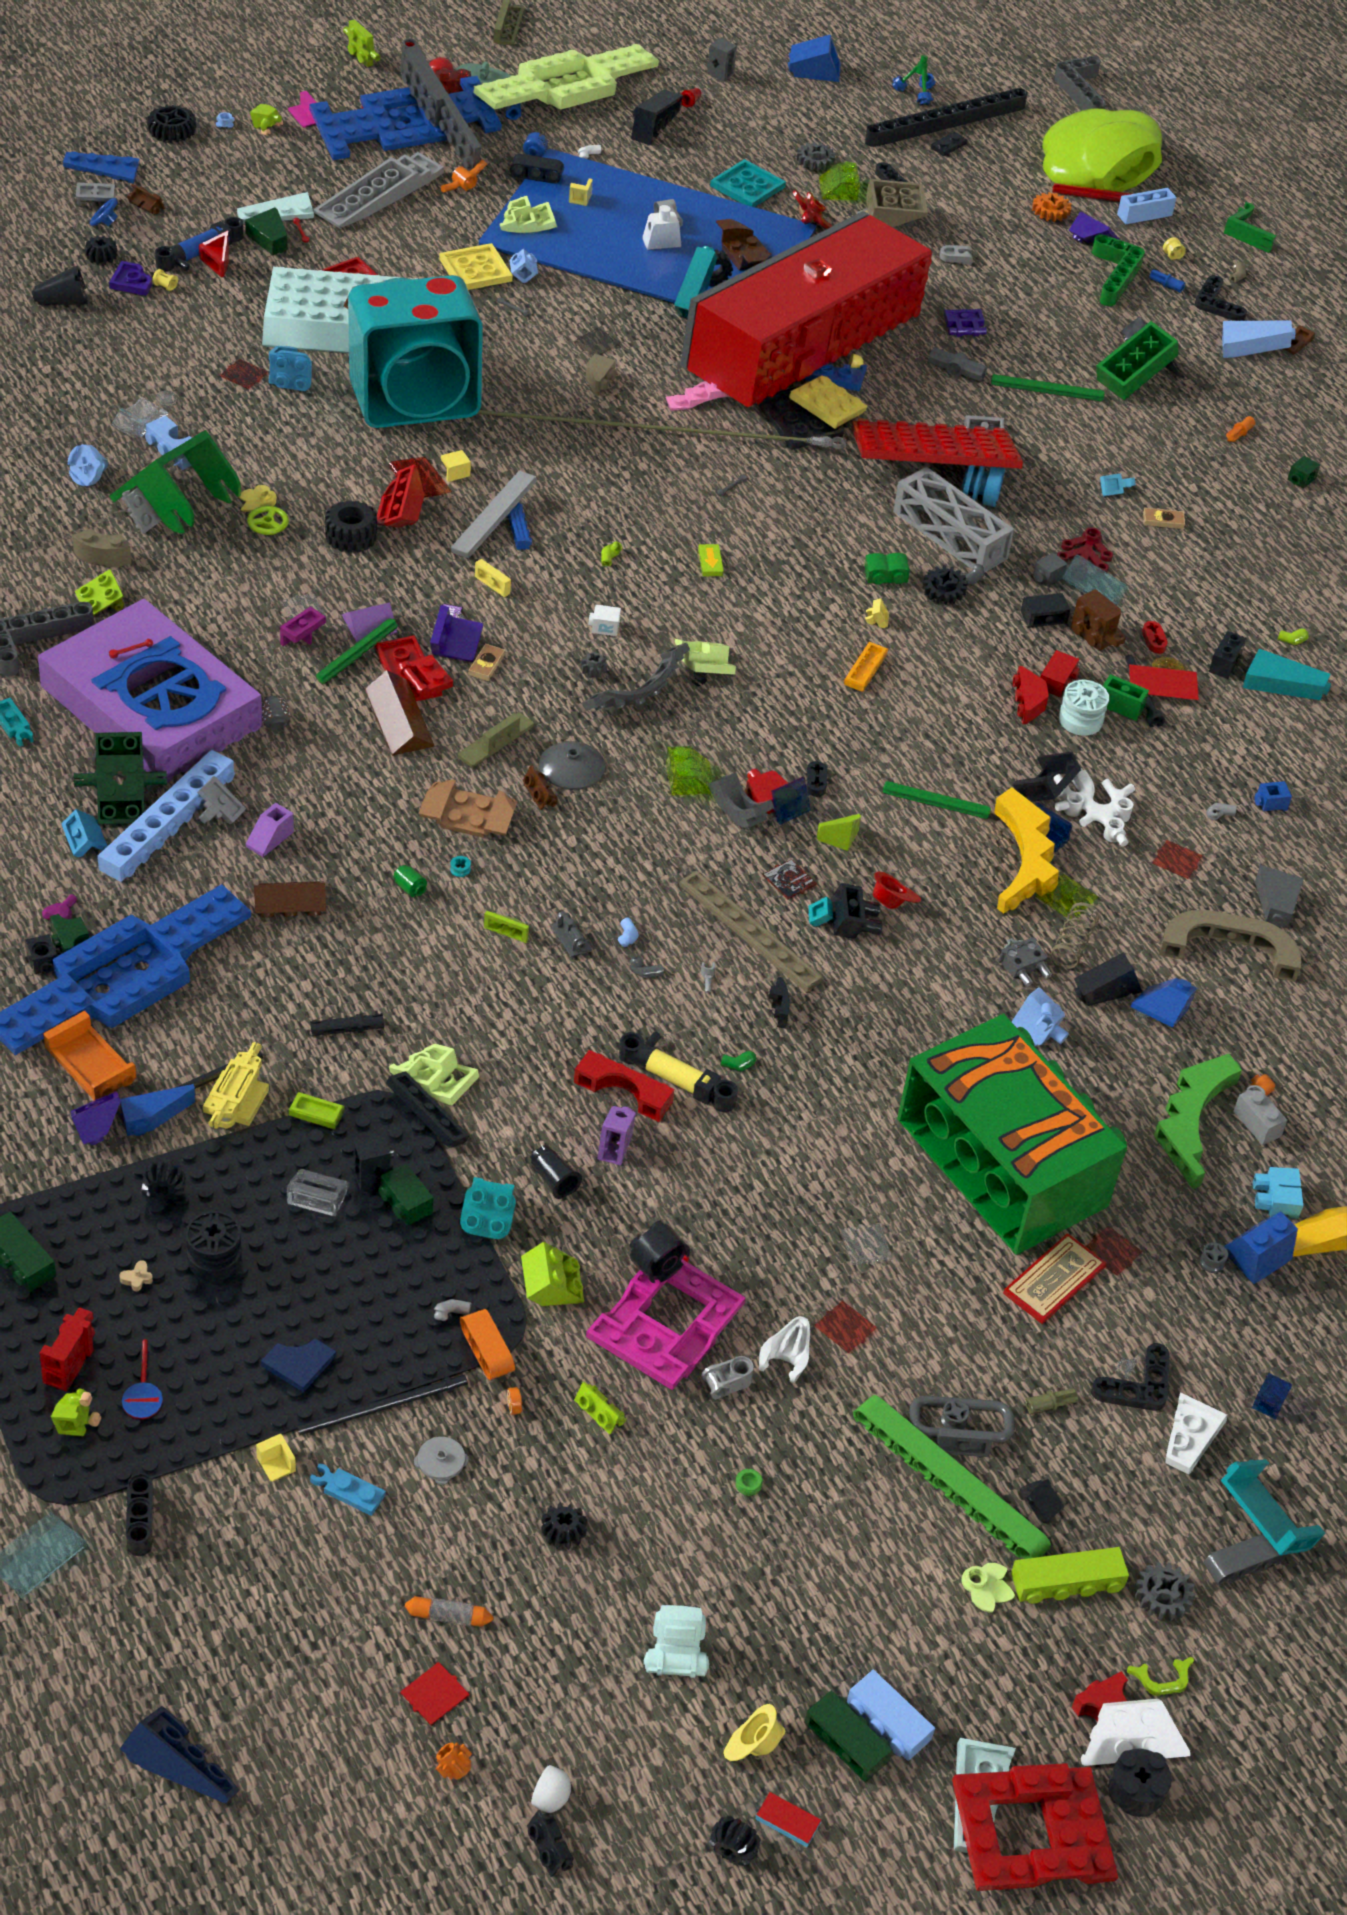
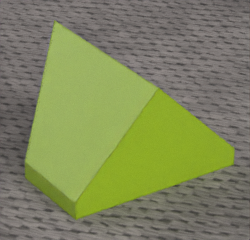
(839, 831)

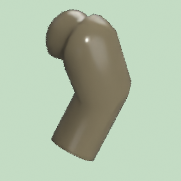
(1240, 272)

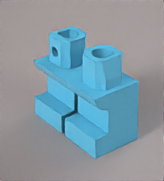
(1282, 1191)

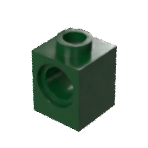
(1303, 472)

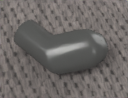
(975, 575)
(645, 971)

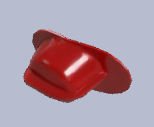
(892, 892)

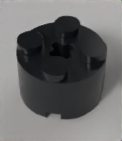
(659, 1252)
(1140, 1782)

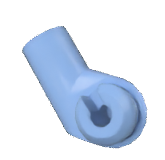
(630, 933)

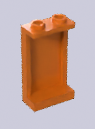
(88, 1057)

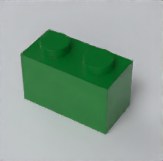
(1125, 697)

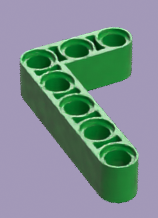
(1129, 261)

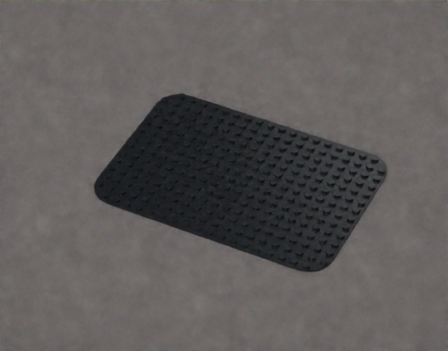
(303, 1275)

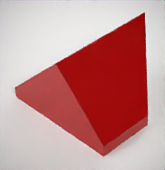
(216, 253)

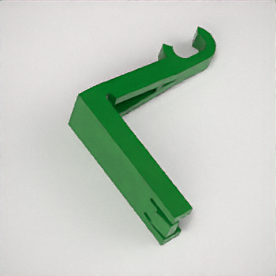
(1246, 232)

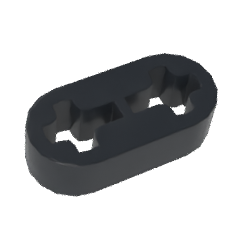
(821, 779)

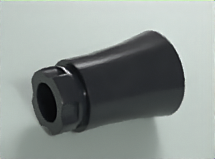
(555, 1172)

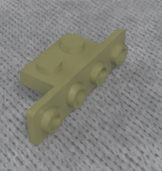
(495, 739)

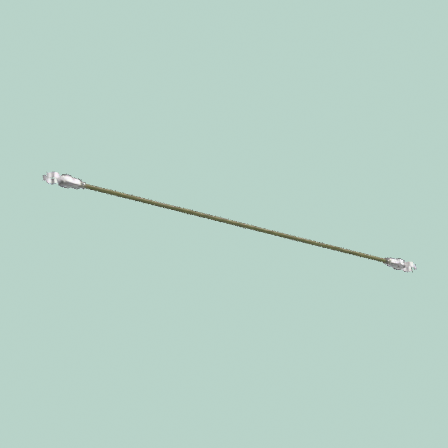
(823, 441)

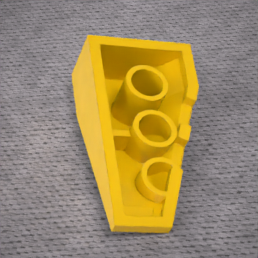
(1322, 1232)

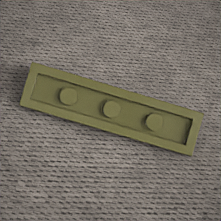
(502, 23)

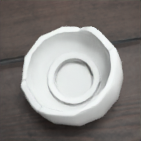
(551, 1790)

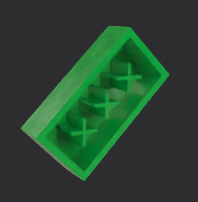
(1137, 360)

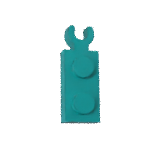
(14, 722)

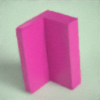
(302, 112)

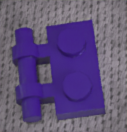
(965, 322)

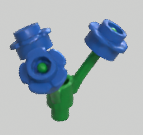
(926, 81)

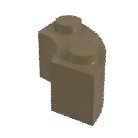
(102, 549)

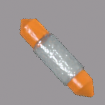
(449, 1611)

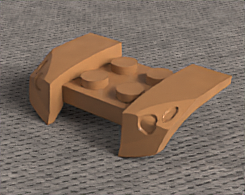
(466, 810)

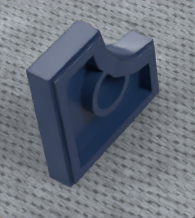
(299, 1364)

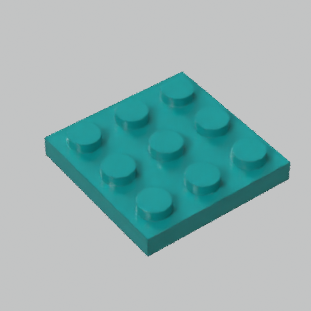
(748, 183)

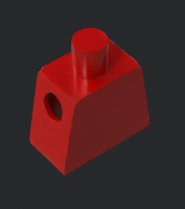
(760, 785)

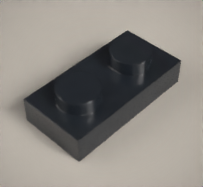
(949, 143)

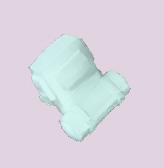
(678, 1642)

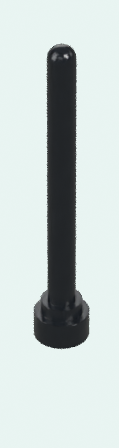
(1153, 716)

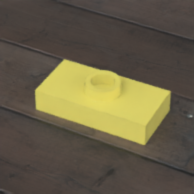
(492, 577)

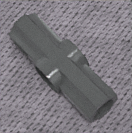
(957, 364)

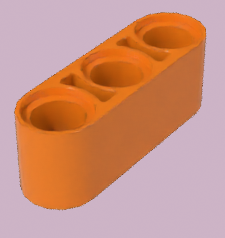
(487, 1344)

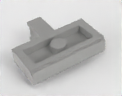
(219, 802)

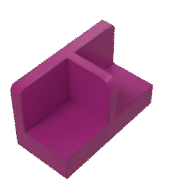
(301, 626)

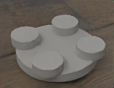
(441, 1459)

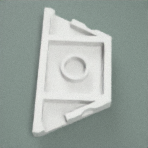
(1133, 1726)

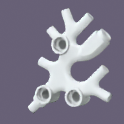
(1110, 815)

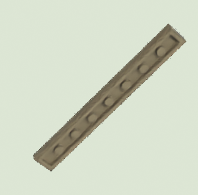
(751, 931)

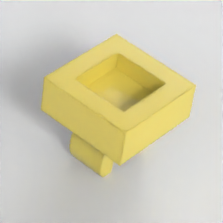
(878, 614)

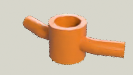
(463, 178)

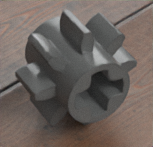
(594, 665)

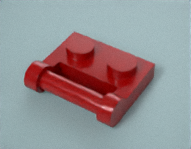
(430, 672)

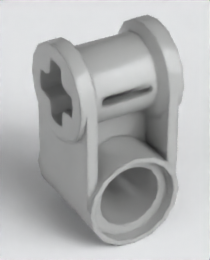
(725, 1379)

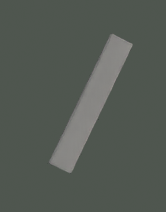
(493, 514)

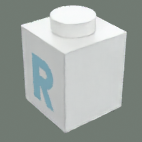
(605, 620)

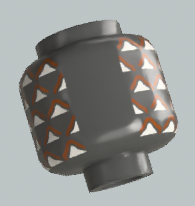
(275, 713)

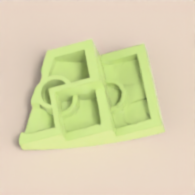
(524, 219)
(707, 657)
(433, 1067)

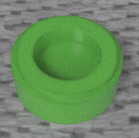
(749, 1482)

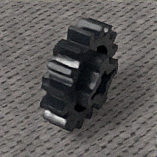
(945, 585)

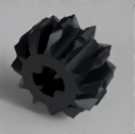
(101, 250)
(163, 1180)
(564, 1525)
(735, 1840)

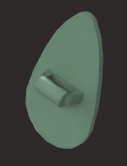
(484, 72)

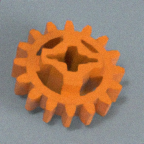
(1051, 206)

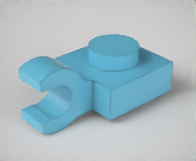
(1114, 484)

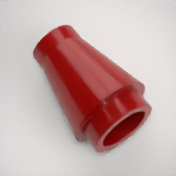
(690, 97)

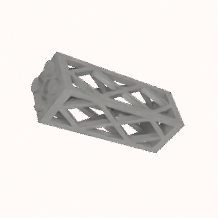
(914, 492)

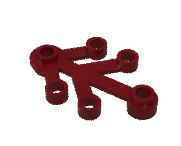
(1090, 537)

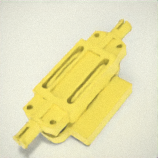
(237, 1091)

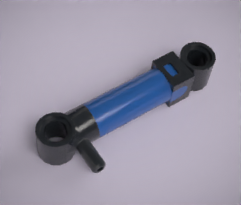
(169, 257)

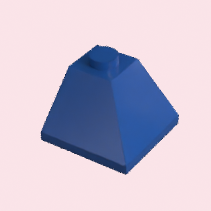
(1166, 1000)

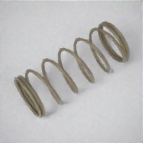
(1088, 925)

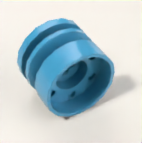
(983, 483)

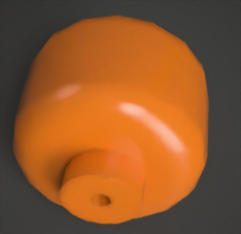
(1265, 1082)

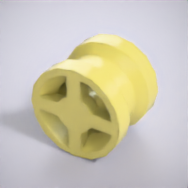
(1174, 248)

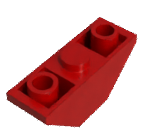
(1030, 694)

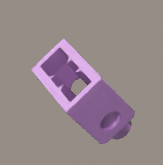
(617, 1123)

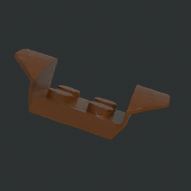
(741, 244)

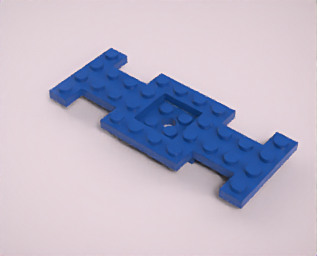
(388, 125)

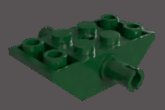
(117, 755)

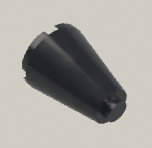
(62, 289)

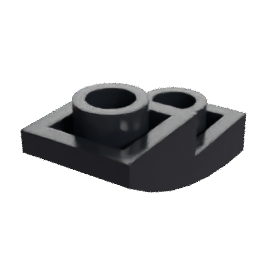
(781, 1002)

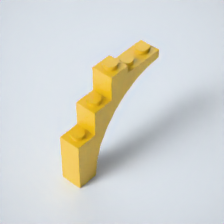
(1030, 830)

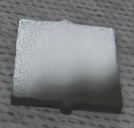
(597, 342)

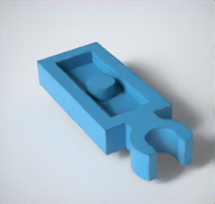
(349, 1489)

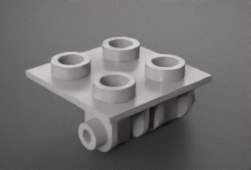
(142, 511)

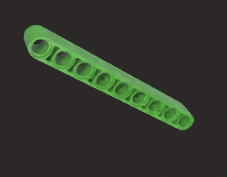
(952, 1478)

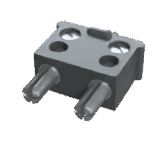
(1024, 958)

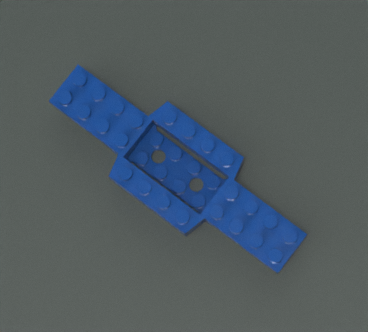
(131, 990)

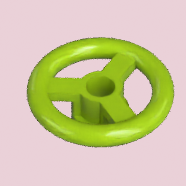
(267, 523)

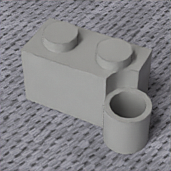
(1260, 1114)

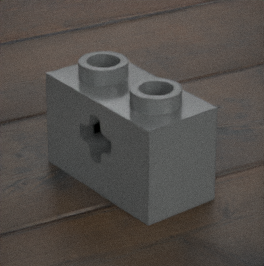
(721, 59)

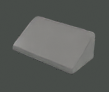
(987, 422)

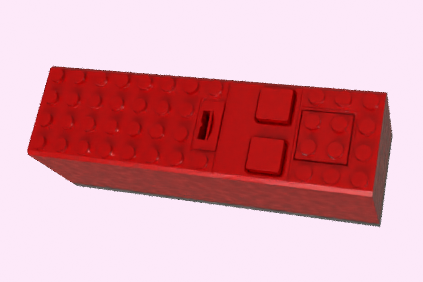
(785, 324)

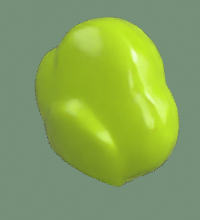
(1102, 149)

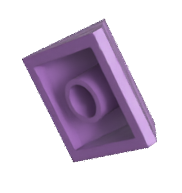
(365, 620)

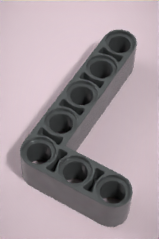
(1072, 77)
(39, 626)

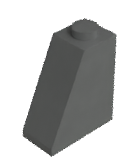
(1277, 894)

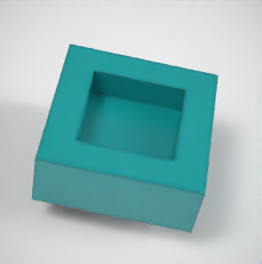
(820, 911)

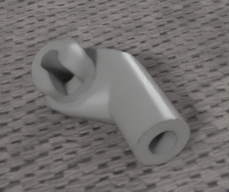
(1219, 809)

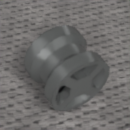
(1219, 1255)
(956, 1409)

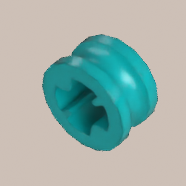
(460, 860)

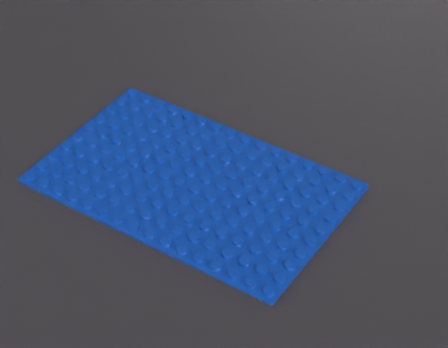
(607, 234)

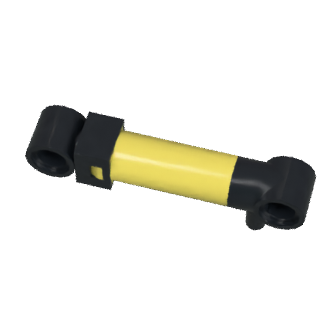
(703, 1085)

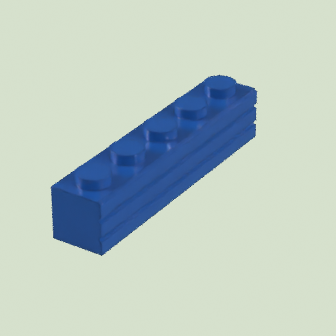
(519, 527)

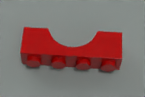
(599, 1072)

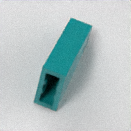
(696, 278)
(1285, 677)

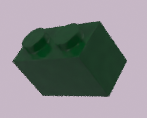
(406, 1194)

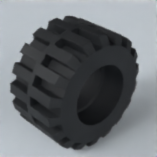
(351, 526)

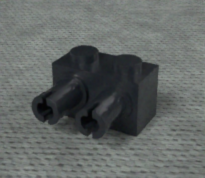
(850, 912)

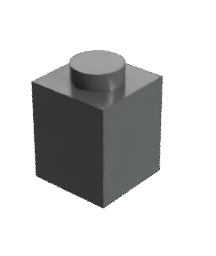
(1049, 569)

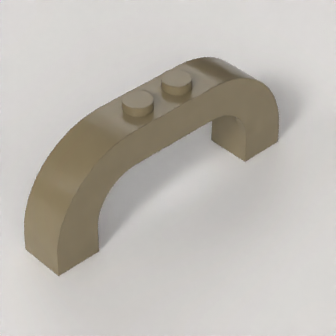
(1237, 930)

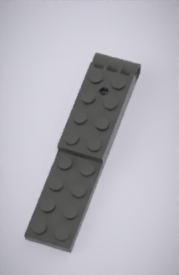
(437, 103)

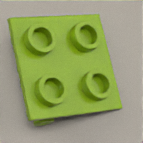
(102, 593)

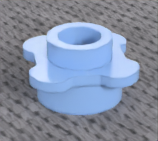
(225, 120)

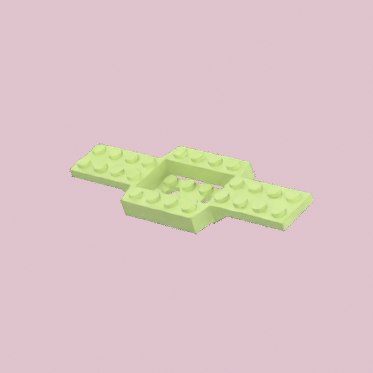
(592, 81)

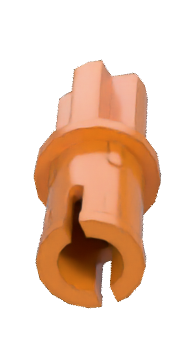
(1240, 429)

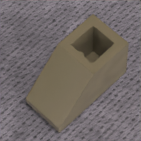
(600, 372)

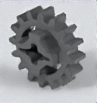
(815, 156)
(1164, 1592)

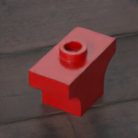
(1097, 1693)

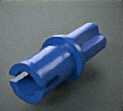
(1167, 281)

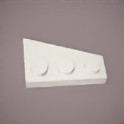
(1192, 1432)

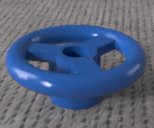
(105, 213)

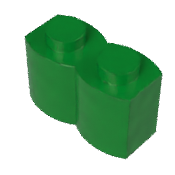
(886, 568)

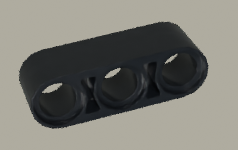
(545, 169)
(139, 1504)

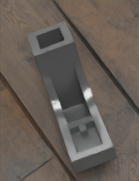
(735, 802)

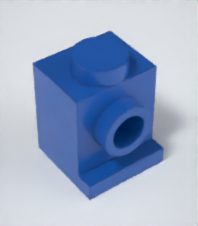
(1273, 796)

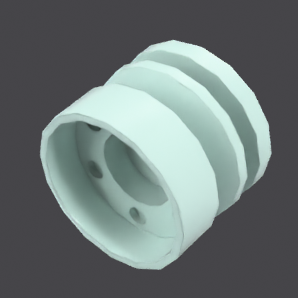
(1083, 707)

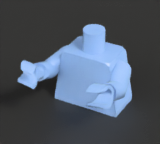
(1041, 1018)

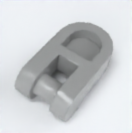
(957, 254)

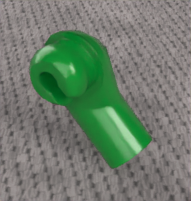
(739, 1063)

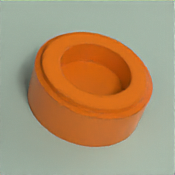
(514, 1400)

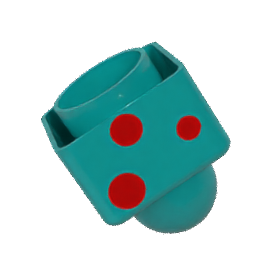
(415, 350)

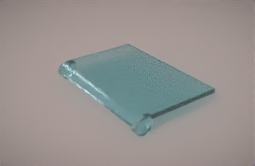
(1089, 577)
(38, 1553)

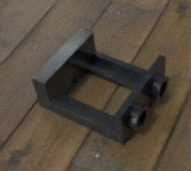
(1043, 786)

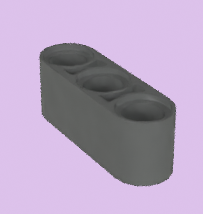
(1242, 1558)

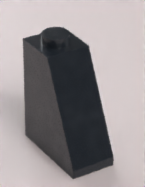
(1107, 981)

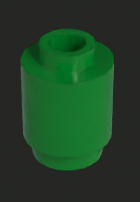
(410, 880)

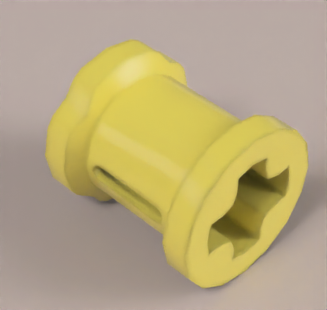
(165, 280)

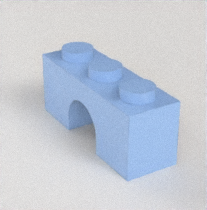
(164, 436)

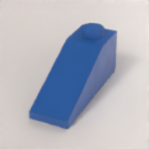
(151, 1110)

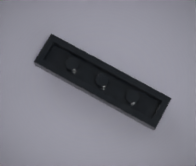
(427, 1109)

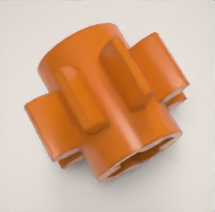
(453, 1761)

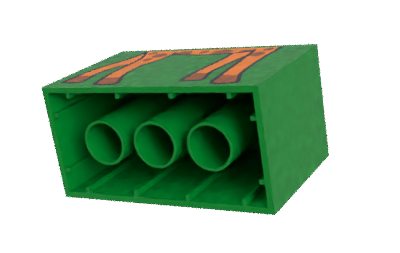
(1011, 1132)

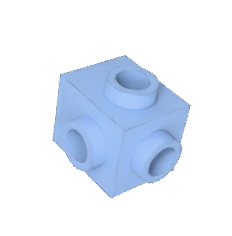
(523, 266)

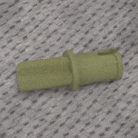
(1051, 1400)

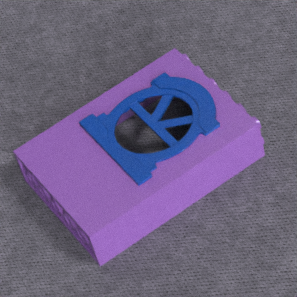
(98, 687)

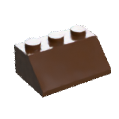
(290, 898)

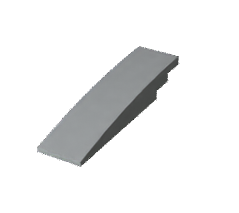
(379, 189)

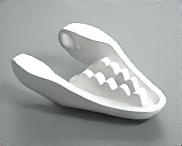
(788, 1345)

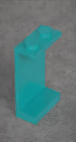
(1264, 1510)

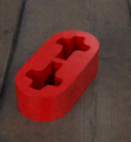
(1159, 637)

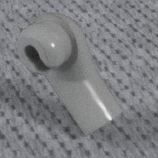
(454, 1306)

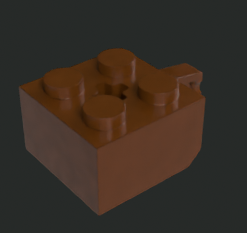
(1097, 620)

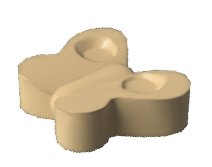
(137, 1276)

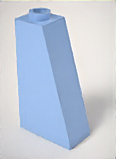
(1254, 337)

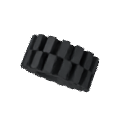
(723, 271)

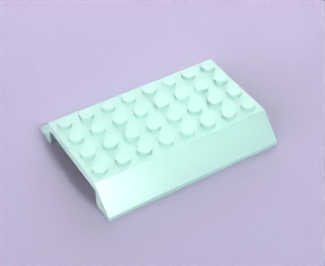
(309, 310)

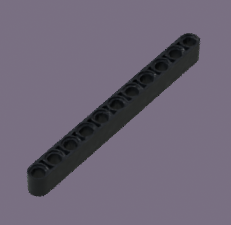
(945, 117)

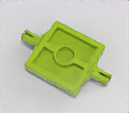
(361, 43)

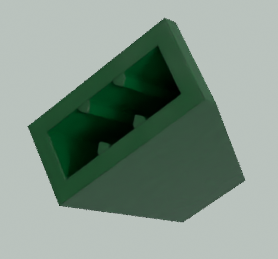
(268, 231)

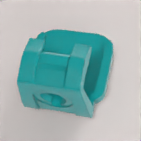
(488, 1209)

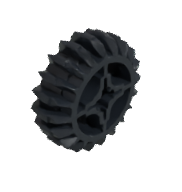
(171, 123)

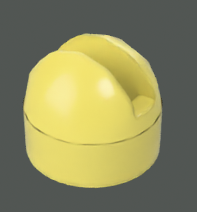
(855, 361)

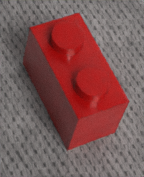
(1060, 672)

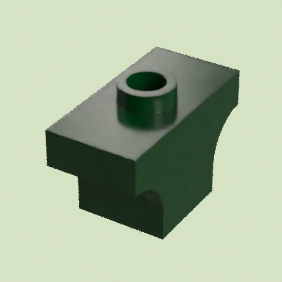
(67, 932)

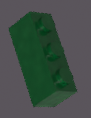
(24, 1255)
(848, 1736)

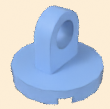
(86, 465)

